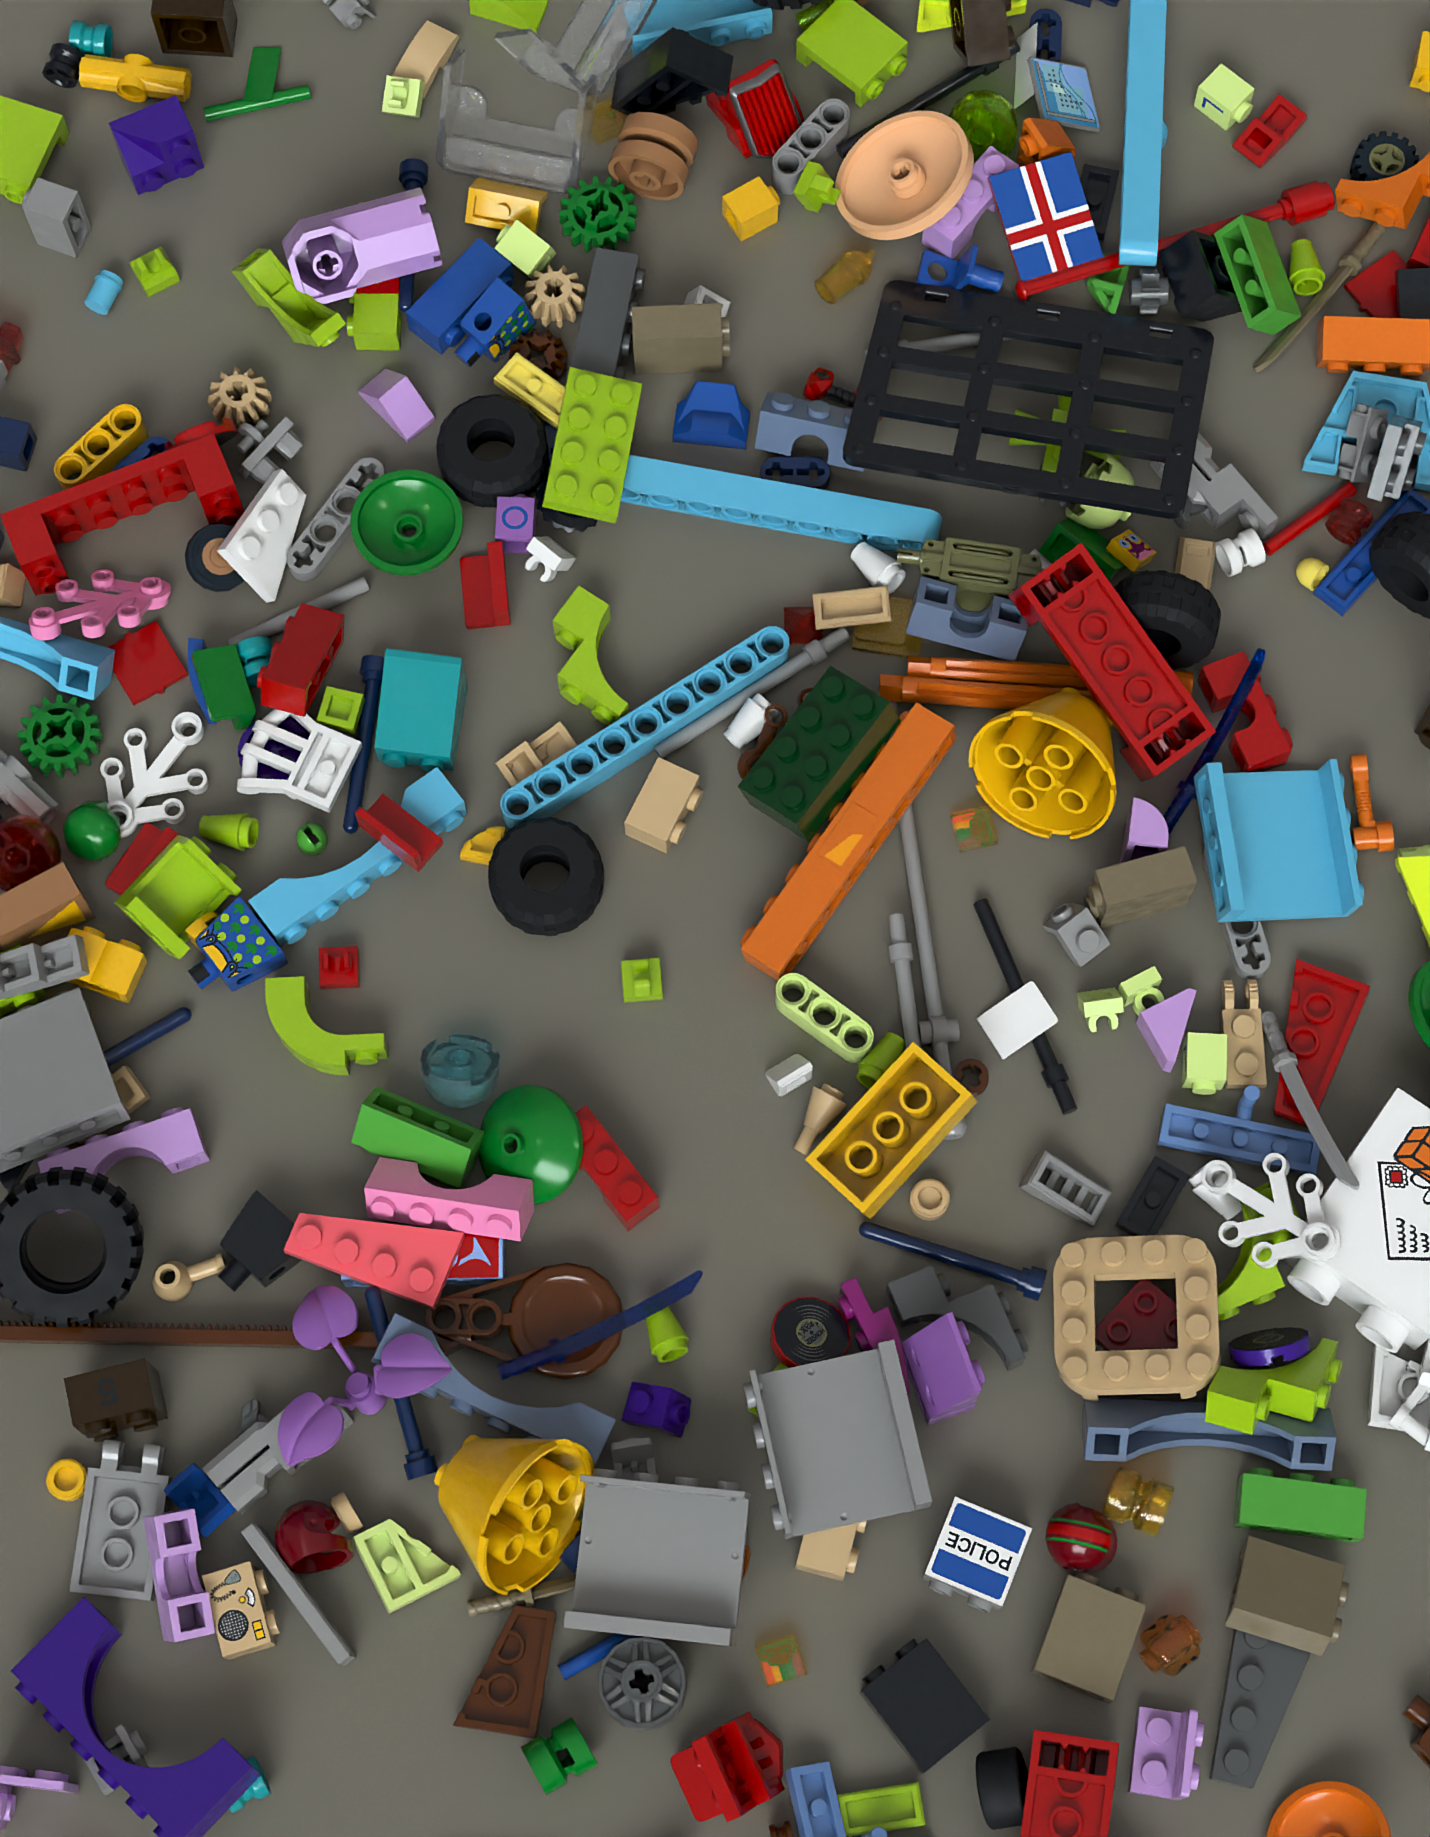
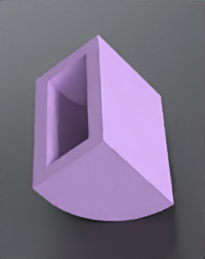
(1143, 831)

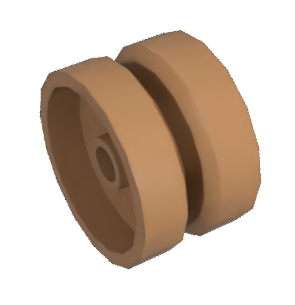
(653, 156)

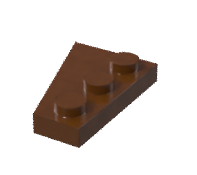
(513, 1681)

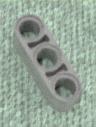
(815, 132)

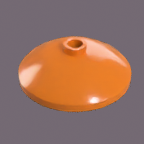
(1329, 1811)

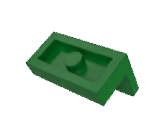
(1070, 534)
(224, 685)

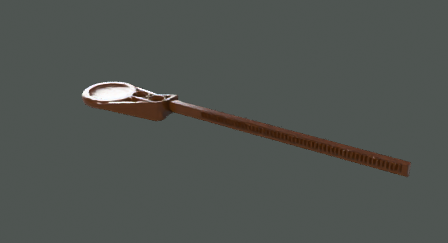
(547, 1306)

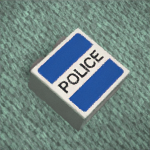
(976, 1555)

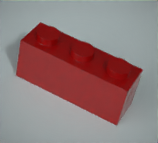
(301, 659)

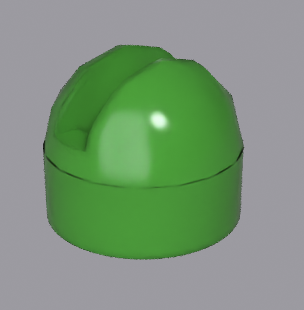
(306, 844)

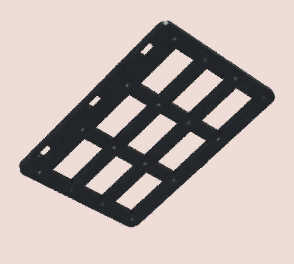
(1017, 319)

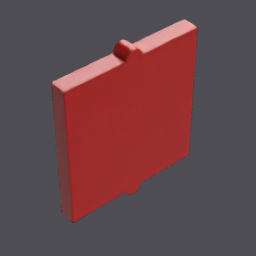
(1376, 288)
(146, 663)

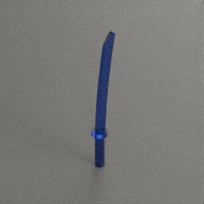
(1187, 789)
(560, 1349)

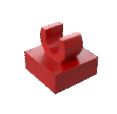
(339, 967)

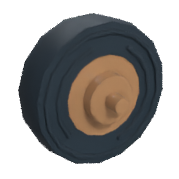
(206, 564)

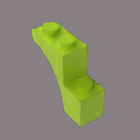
(298, 313)
(581, 627)
(1247, 1279)
(1297, 1390)

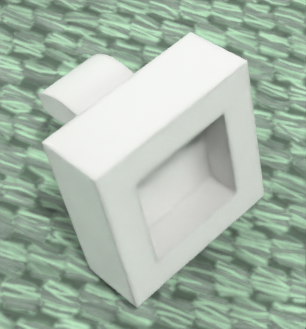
(551, 555)

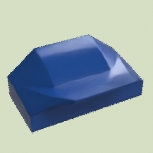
(712, 417)

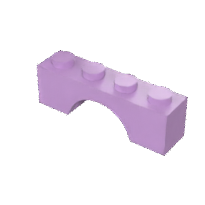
(170, 1140)

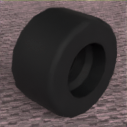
(1002, 1786)

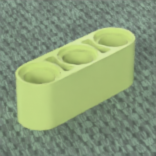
(815, 1001)

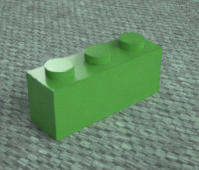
(1257, 274)
(417, 1134)
(1300, 1506)

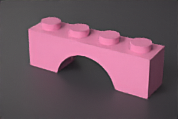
(494, 1208)

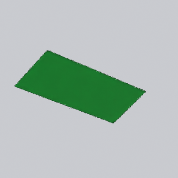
(262, 74)

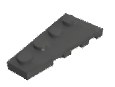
(1254, 1701)

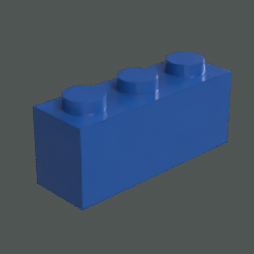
(443, 306)

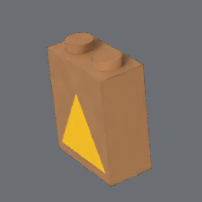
(42, 909)

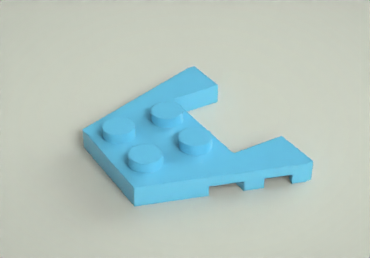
(1395, 394)

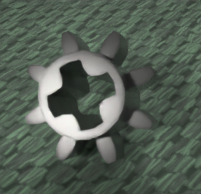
(1148, 291)

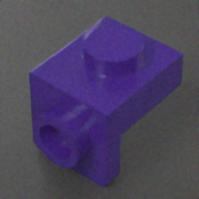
(657, 1408)

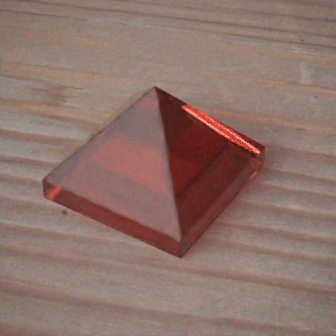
(800, 625)

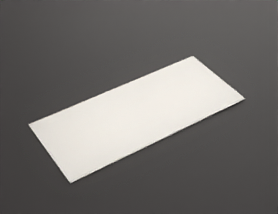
(1023, 81)

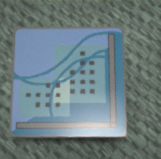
(1064, 94)

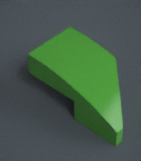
(1108, 288)

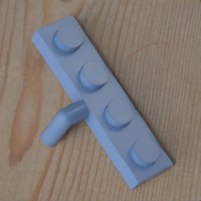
(1237, 1137)
(817, 1803)

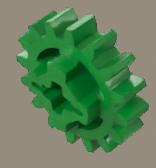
(588, 205)
(52, 750)

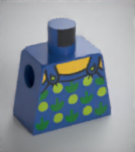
(494, 324)
(236, 949)

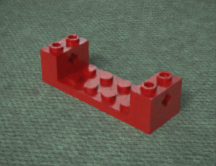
(117, 495)
(1115, 661)
(1069, 1786)

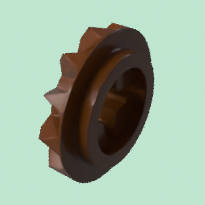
(554, 355)

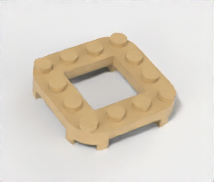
(1146, 1370)

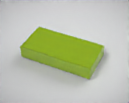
(882, 1807)

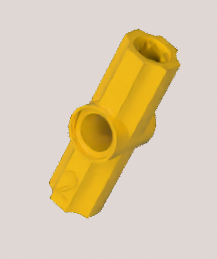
(134, 77)

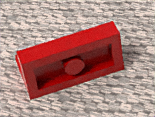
(485, 588)
(399, 832)
(139, 856)

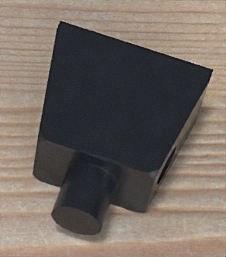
(257, 1244)

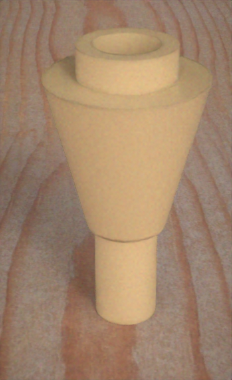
(822, 1109)

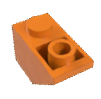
(1042, 140)

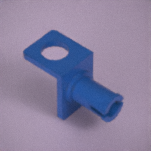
(960, 272)

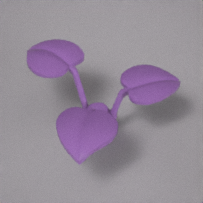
(407, 1367)

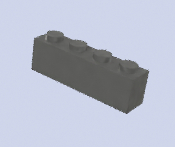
(608, 312)

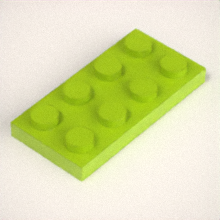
(592, 445)

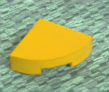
(481, 846)
(200, 925)

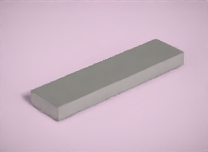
(299, 1595)

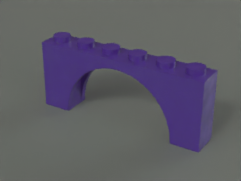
(63, 1677)

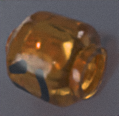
(1170, 1644)

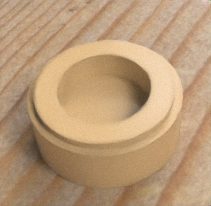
(929, 1199)
(346, 1513)

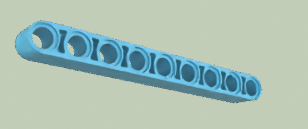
(1142, 133)
(778, 505)
(637, 744)

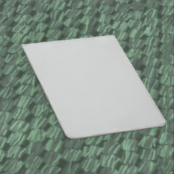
(1017, 1019)

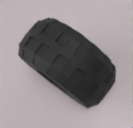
(487, 420)
(1403, 560)
(1174, 613)
(541, 842)

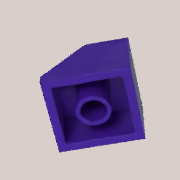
(156, 145)

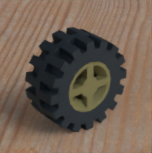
(1384, 153)

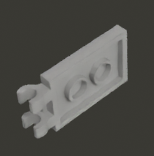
(111, 1533)

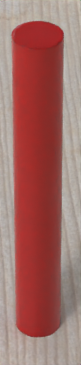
(1308, 519)

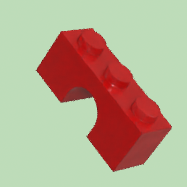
(1264, 742)
(614, 1174)

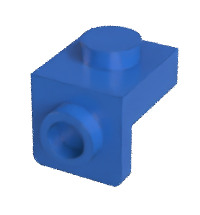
(197, 1491)

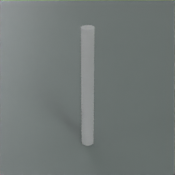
(324, 602)

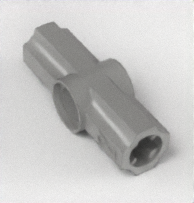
(22, 793)

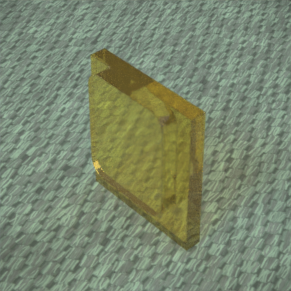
(889, 637)

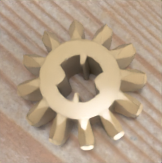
(567, 293)
(231, 388)

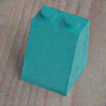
(420, 710)

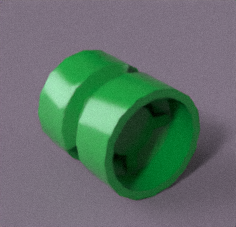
(545, 1762)

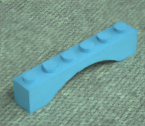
(64, 661)
(295, 904)

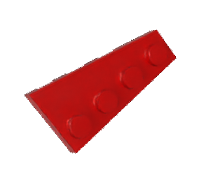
(1318, 1030)

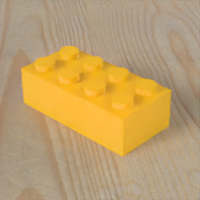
(891, 1130)

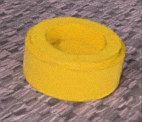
(66, 1479)

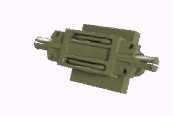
(975, 568)

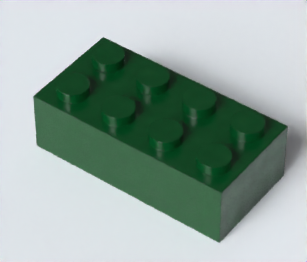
(819, 753)

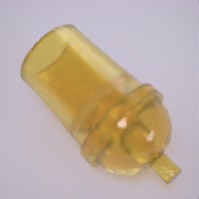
(845, 275)

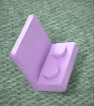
(1165, 1753)
(18, 1778)

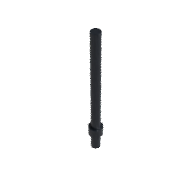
(930, 97)
(1053, 1073)

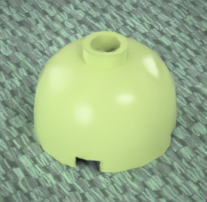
(1096, 517)

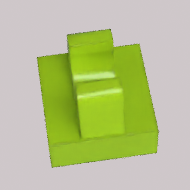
(815, 188)
(154, 271)
(340, 710)
(641, 980)

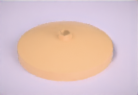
(904, 175)

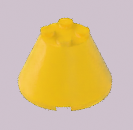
(1048, 765)
(514, 1505)

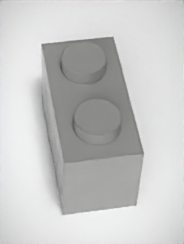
(56, 217)

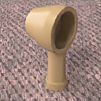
(184, 1277)

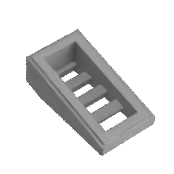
(1044, 1192)

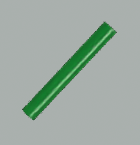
(240, 107)

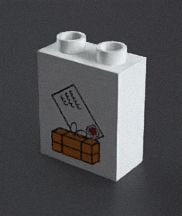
(1382, 1231)

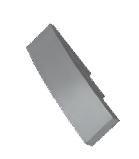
(42, 966)

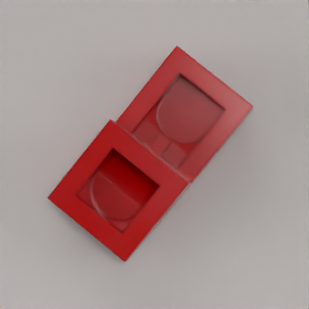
(1270, 131)

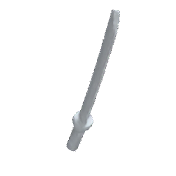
(1286, 1063)

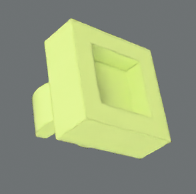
(403, 96)
(1140, 987)
(1100, 1003)

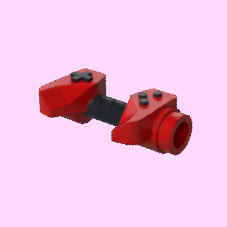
(821, 385)

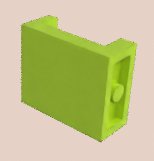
(854, 49)
(26, 144)
(176, 892)

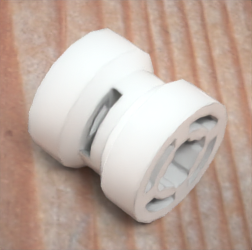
(1240, 552)

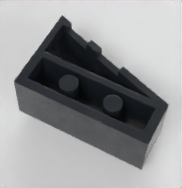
(670, 73)

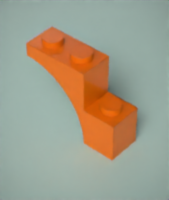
(1386, 200)

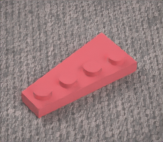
(384, 1255)

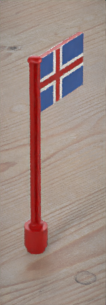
(1055, 234)

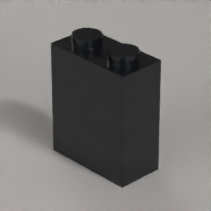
(922, 1704)

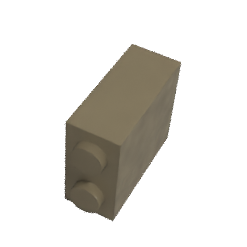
(679, 338)
(1141, 887)
(1287, 1596)
(1089, 1637)

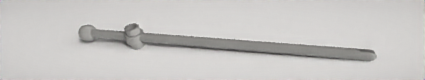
(937, 1029)

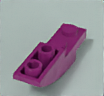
(872, 1326)

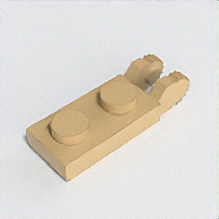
(1244, 1037)

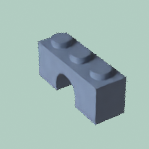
(787, 418)
(937, 617)

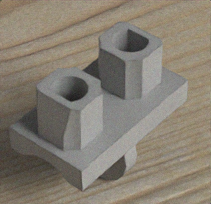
(280, 439)

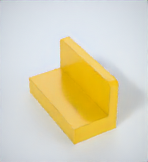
(501, 204)

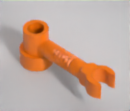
(1369, 834)

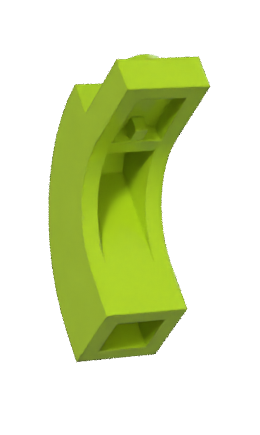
(327, 1052)

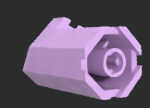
(361, 246)

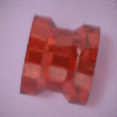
(1349, 521)

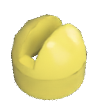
(1311, 572)

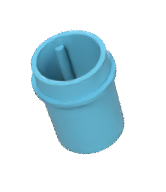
(103, 292)

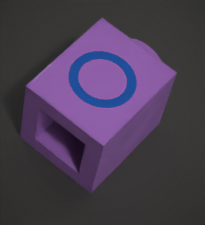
(515, 523)

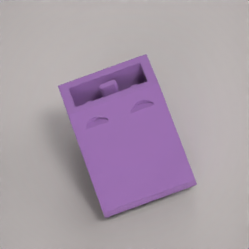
(941, 1369)

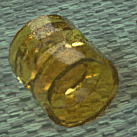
(1137, 1501)

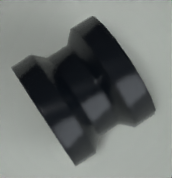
(63, 65)

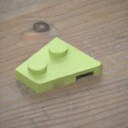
(401, 1565)

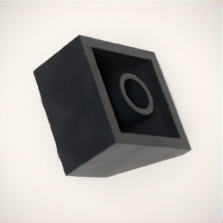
(1199, 278)

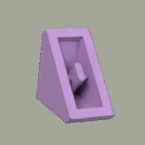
(397, 403)
(1165, 1026)

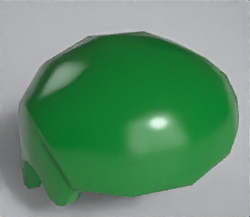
(92, 831)

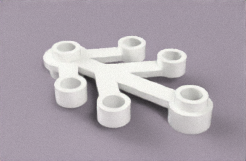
(150, 781)
(1277, 1214)

